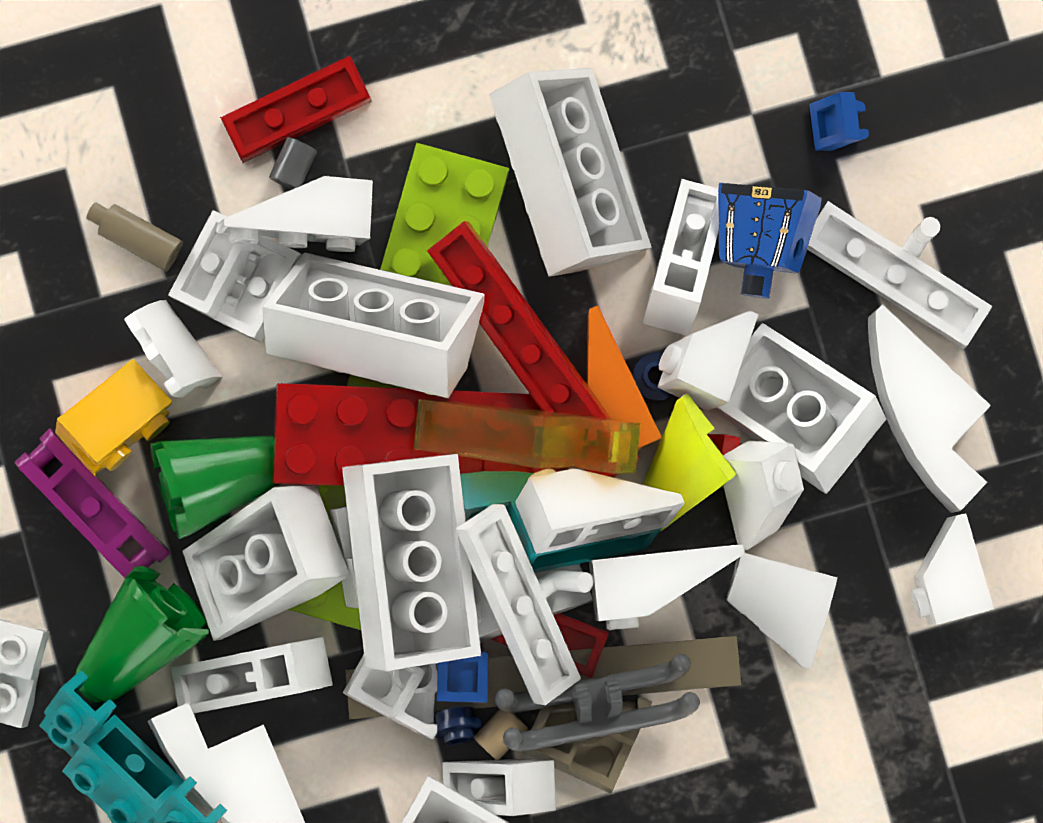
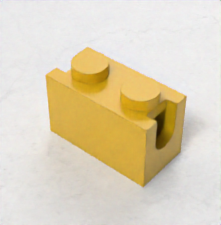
(114, 418)

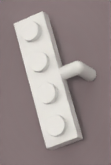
(898, 273)
(521, 601)

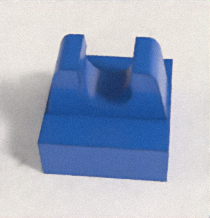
(836, 121)
(463, 679)

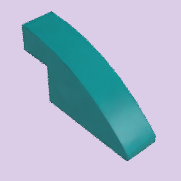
(504, 487)

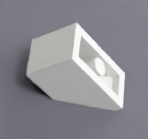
(707, 361)
(762, 490)
(951, 576)
(504, 786)

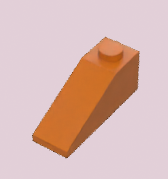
(612, 380)

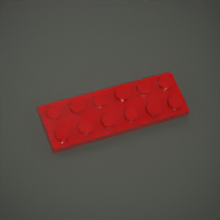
(352, 426)

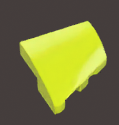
(688, 458)

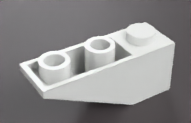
(320, 211)

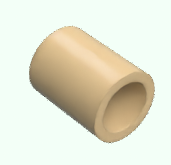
(491, 734)

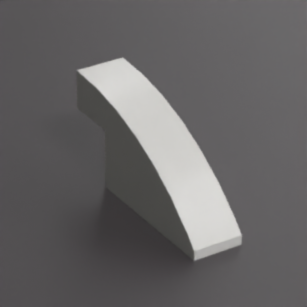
(925, 408)
(235, 773)

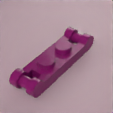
(90, 505)

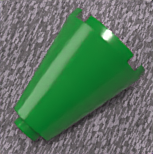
(211, 477)
(139, 635)

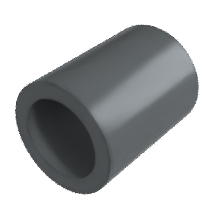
(293, 163)

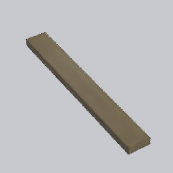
(712, 665)

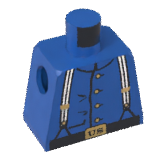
(764, 231)

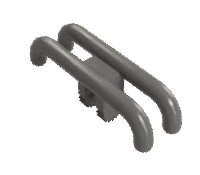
(600, 707)

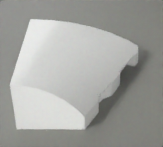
(172, 348)
(783, 602)
(398, 694)

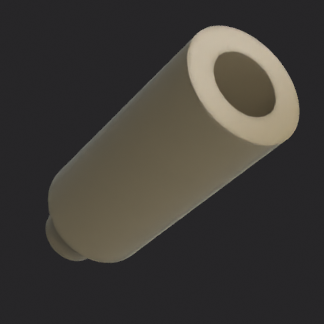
(136, 235)

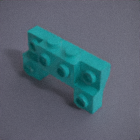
(116, 765)

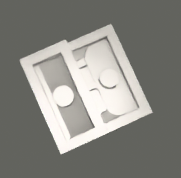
(232, 278)

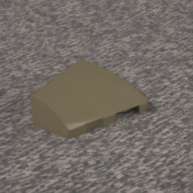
(590, 760)

